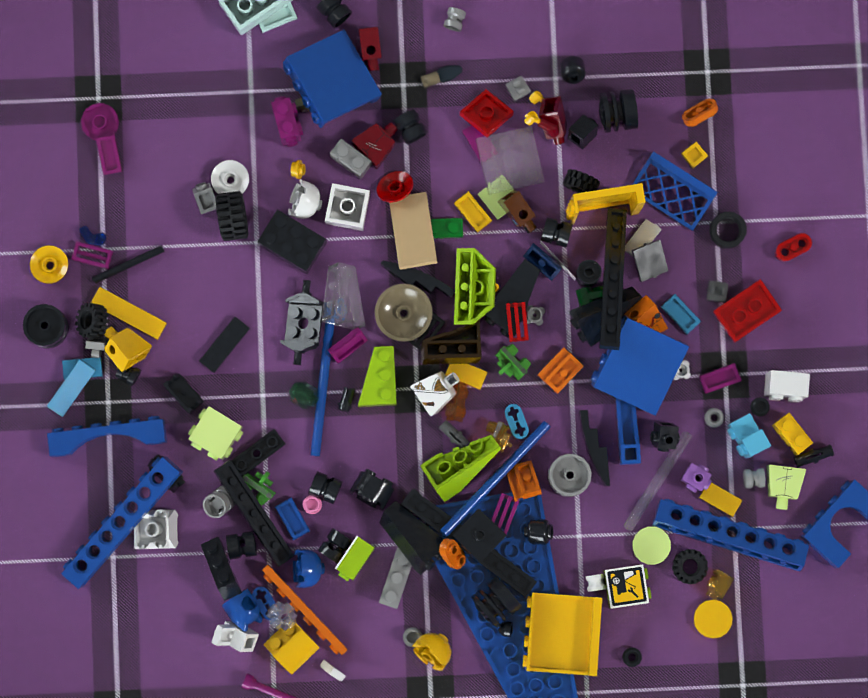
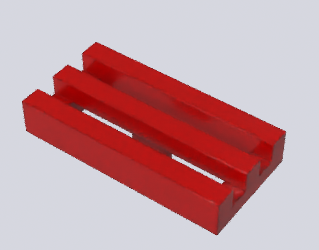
(524, 317)

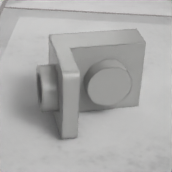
(204, 197)

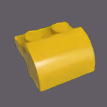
(291, 647)

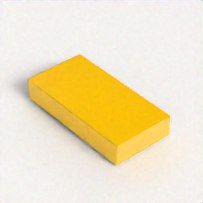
(472, 212)
(468, 374)
(721, 499)

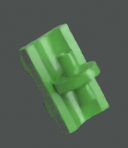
(510, 364)
(265, 492)

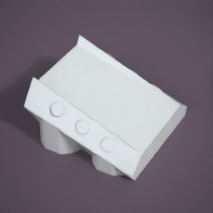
(157, 530)

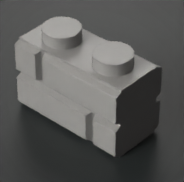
(350, 159)

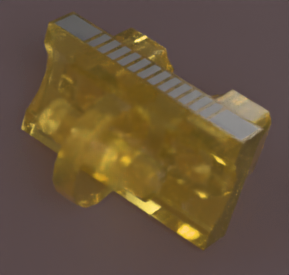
(499, 433)

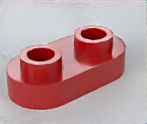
(793, 248)

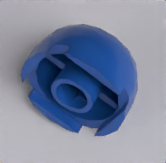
(307, 568)

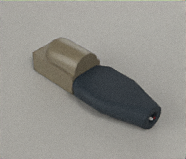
(441, 75)

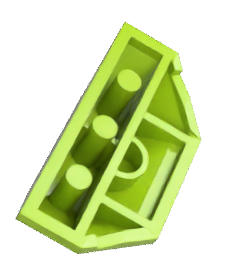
(473, 286)

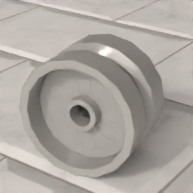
(559, 481)

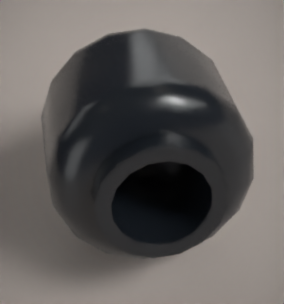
(572, 70)
(539, 531)

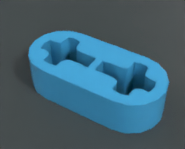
(520, 418)

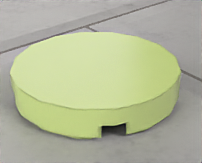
(651, 545)

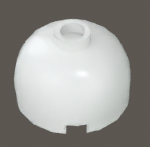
(305, 200)

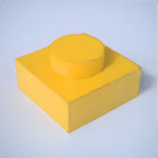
(694, 155)

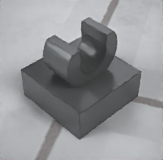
(717, 291)

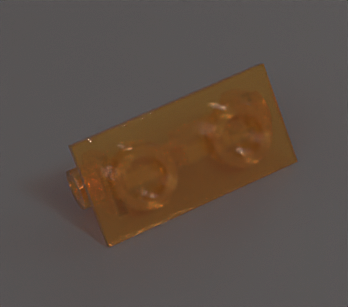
(457, 410)

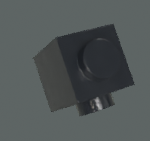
(583, 131)

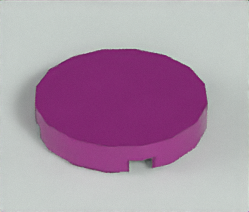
(99, 121)

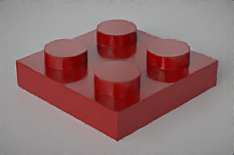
(486, 113)

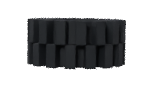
(580, 182)
(92, 320)
(681, 574)

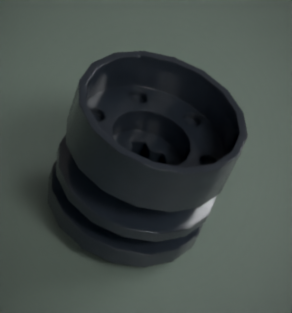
(618, 110)
(496, 602)

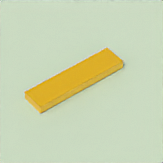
(129, 313)

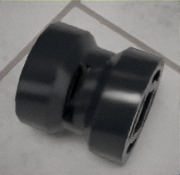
(129, 375)

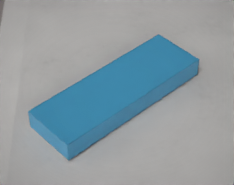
(71, 387)

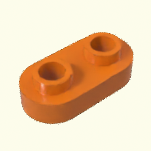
(700, 112)
(452, 553)

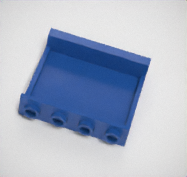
(331, 78)
(641, 366)

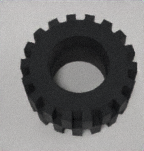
(231, 215)

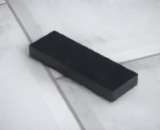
(224, 344)

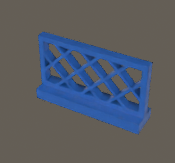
(686, 180)

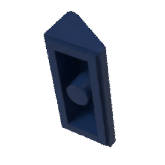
(542, 261)

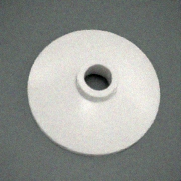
(229, 169)

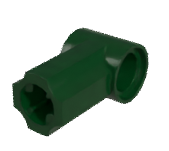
(588, 294)

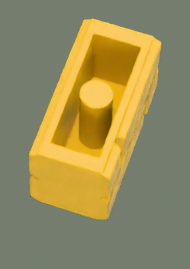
(792, 434)

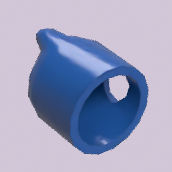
(243, 610)

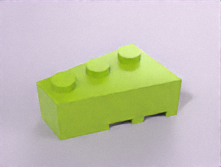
(380, 381)

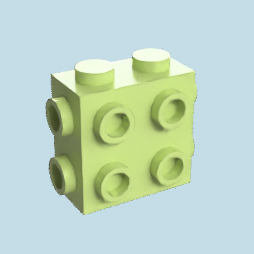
(215, 434)

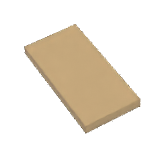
(413, 231)

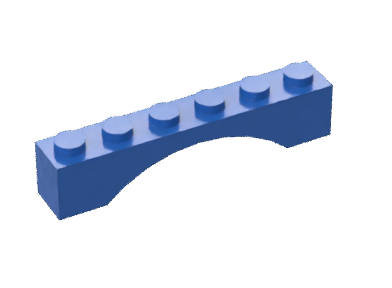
(627, 433)
(67, 442)

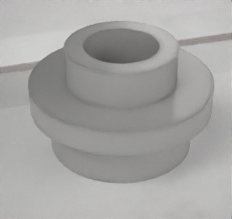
(720, 417)

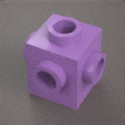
(689, 478)

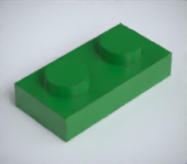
(447, 228)

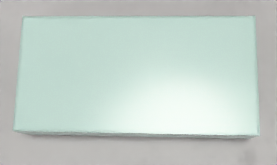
(281, 17)

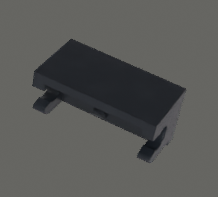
(183, 393)

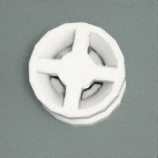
(595, 582)

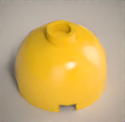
(434, 649)

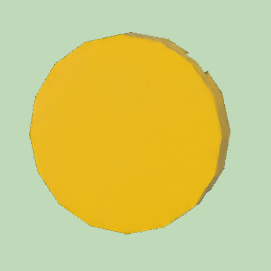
(712, 619)

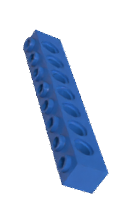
(720, 538)
(80, 577)

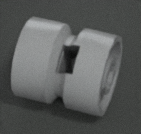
(218, 503)

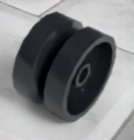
(34, 323)

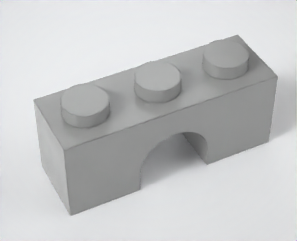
(396, 580)

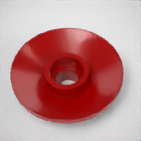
(395, 186)

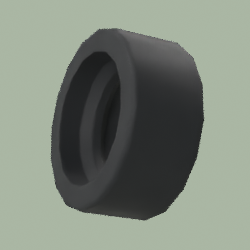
(728, 244)

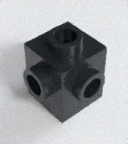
(665, 436)

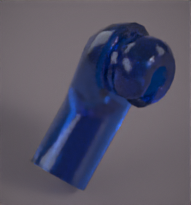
(92, 239)

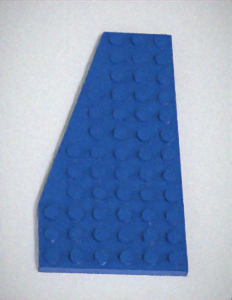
(536, 560)

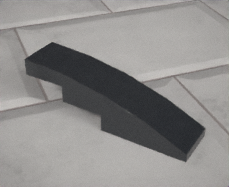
(413, 276)
(597, 455)

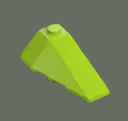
(457, 468)

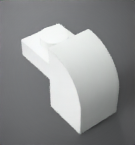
(233, 636)

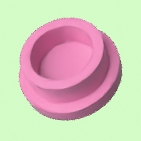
(312, 504)

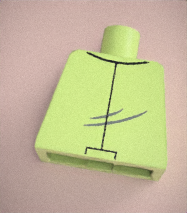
(784, 484)

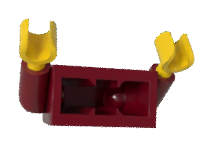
(550, 118)

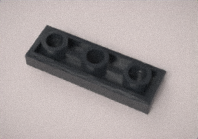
(266, 445)

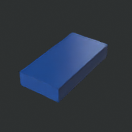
(292, 518)

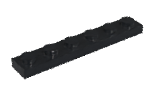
(253, 513)

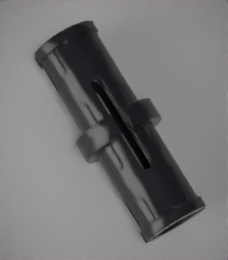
(801, 460)

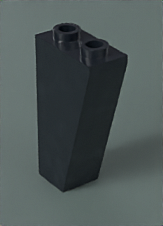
(517, 290)
(588, 317)
(412, 537)

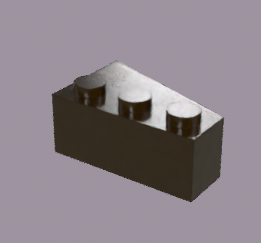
(453, 347)

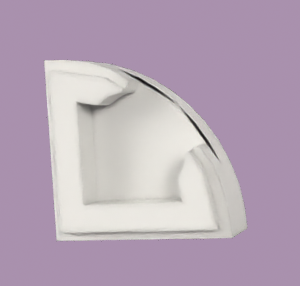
(332, 670)

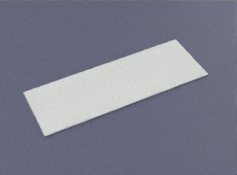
(557, 260)

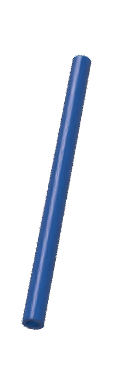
(322, 390)
(495, 479)

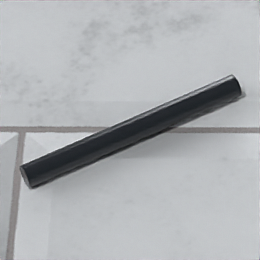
(128, 264)

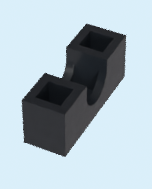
(220, 568)

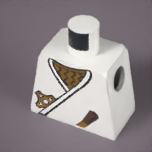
(436, 391)

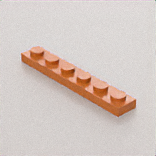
(310, 617)

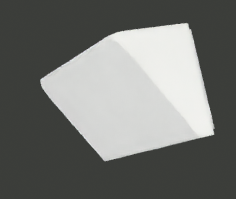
(645, 234)

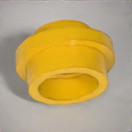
(298, 169)

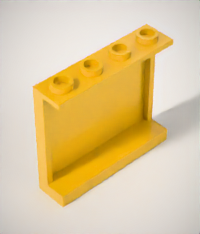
(606, 198)
(563, 634)

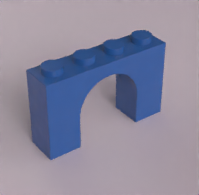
(819, 533)

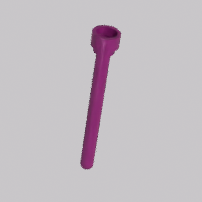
(250, 683)

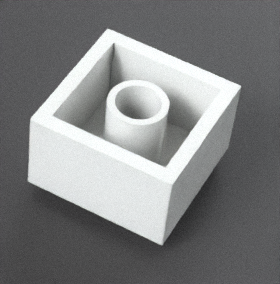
(347, 207)
(786, 385)

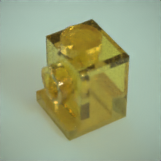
(718, 585)

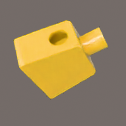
(126, 347)

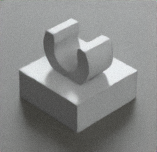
(518, 88)
(96, 345)

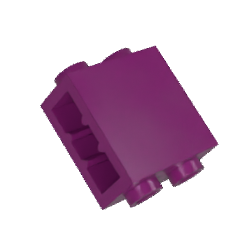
(285, 115)

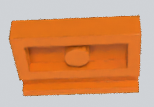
(560, 370)
(523, 481)

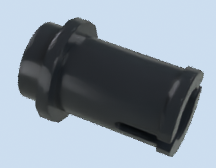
(346, 399)

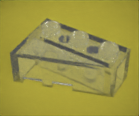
(342, 297)

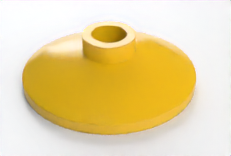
(39, 263)

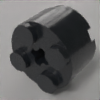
(372, 489)

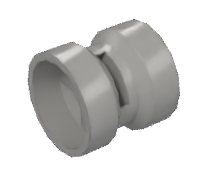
(454, 19)
(754, 478)

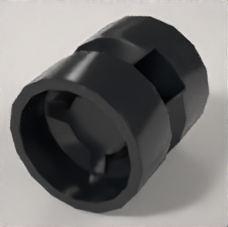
(336, 12)
(410, 125)
(556, 232)
(588, 273)
(325, 487)
(339, 540)
(234, 545)

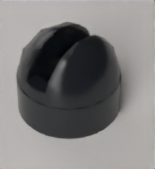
(505, 629)

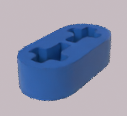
(270, 600)

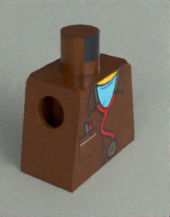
(512, 205)

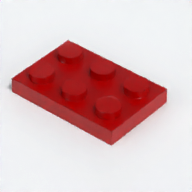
(747, 310)

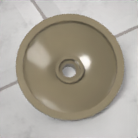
(403, 298)

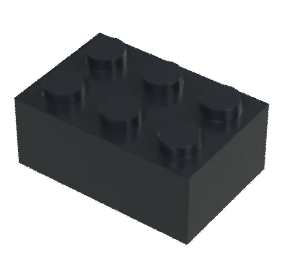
(292, 241)

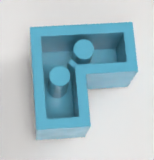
(748, 436)

